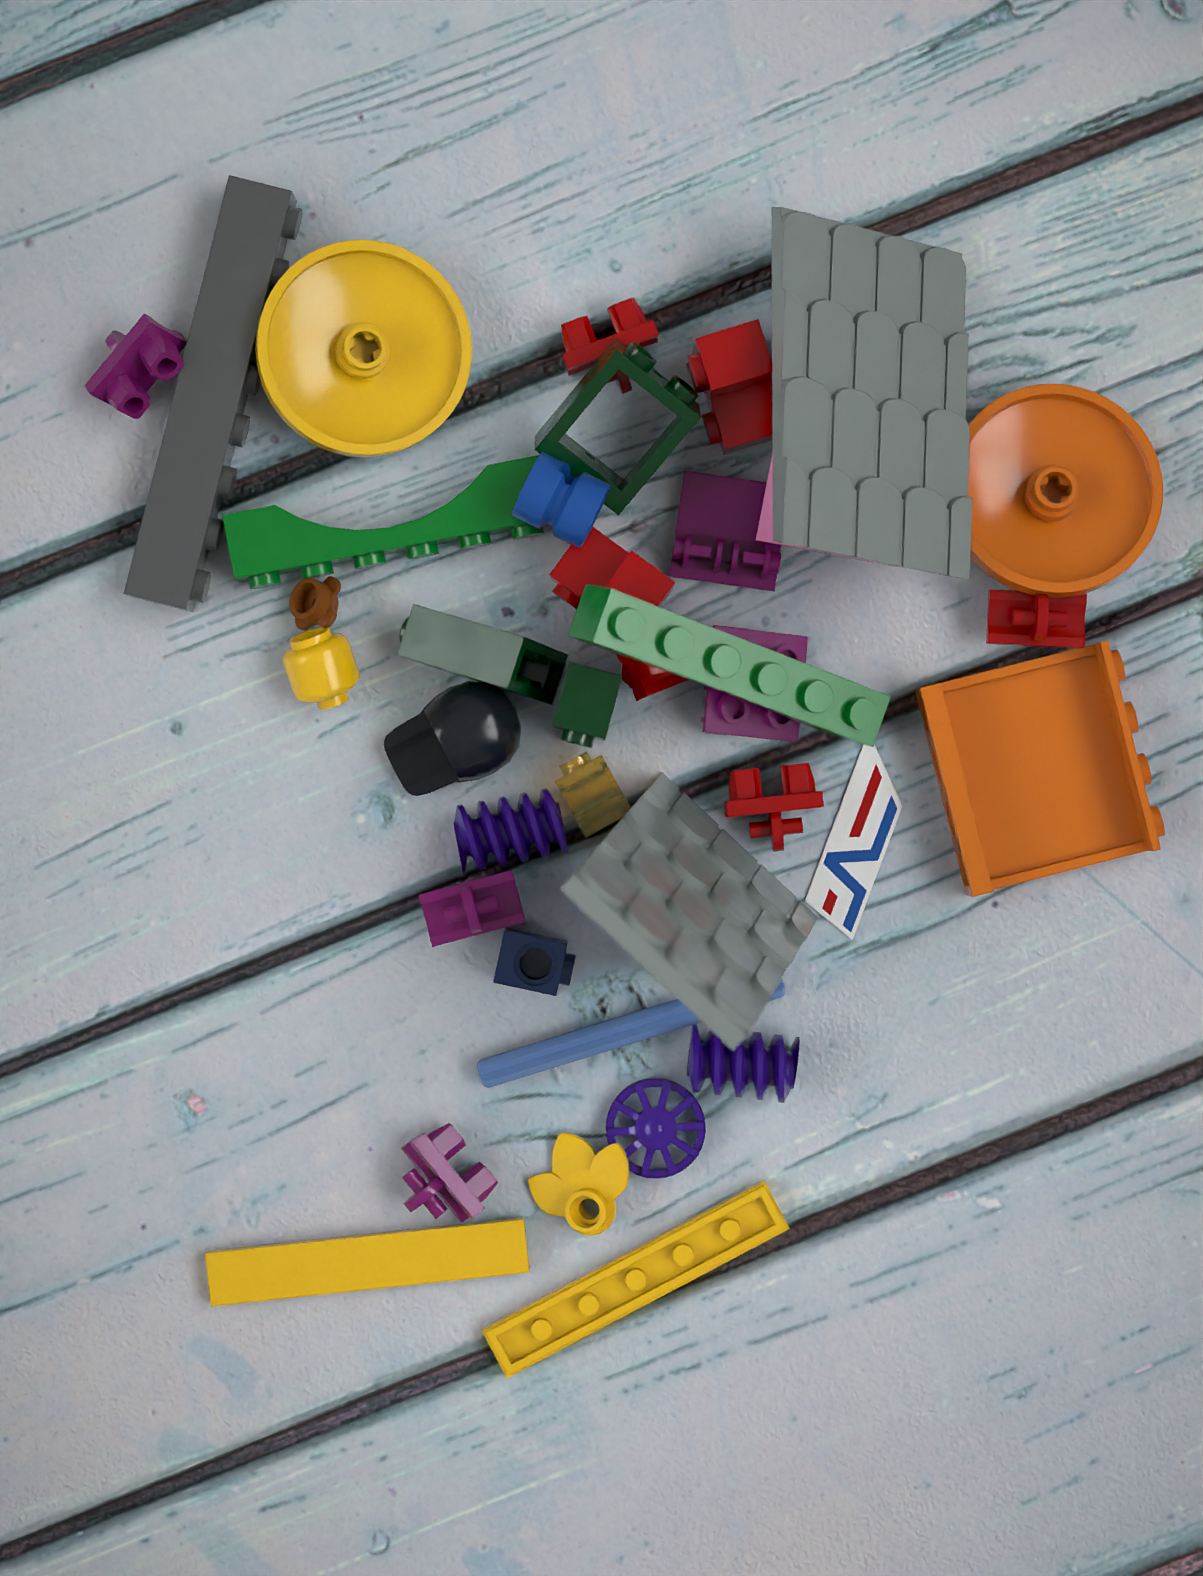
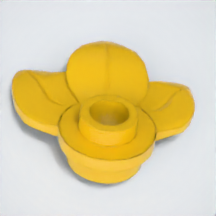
(582, 1175)

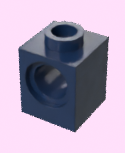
(509, 967)

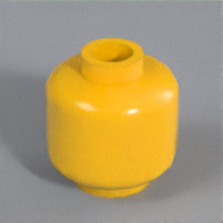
(321, 667)

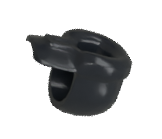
(455, 738)

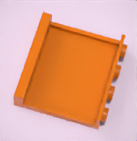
(1039, 768)

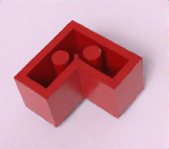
(737, 384)
(609, 566)

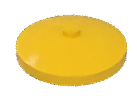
(363, 348)

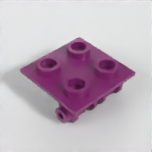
(719, 533)
(738, 717)

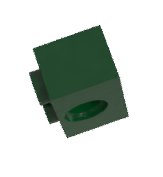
(586, 704)

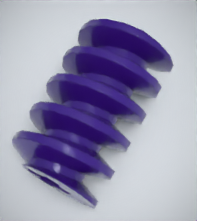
(509, 830)
(743, 1065)

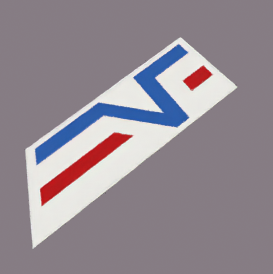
(856, 844)

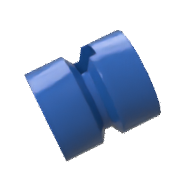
(561, 500)

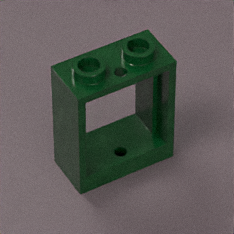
(638, 366)

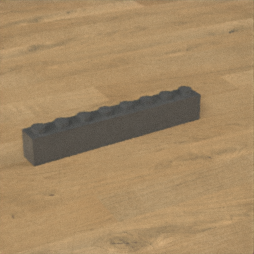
(212, 396)

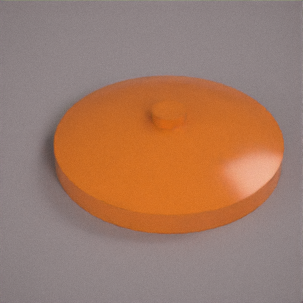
(1060, 490)

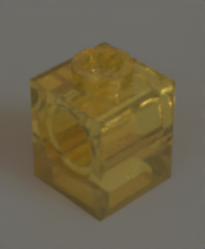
(591, 793)

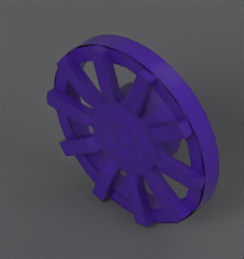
(657, 1127)

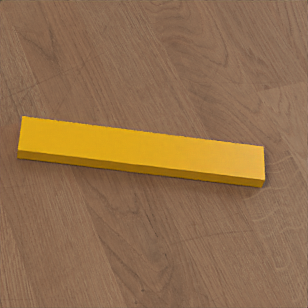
(367, 1261)
(635, 1278)

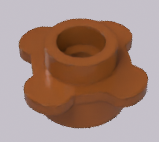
(315, 602)

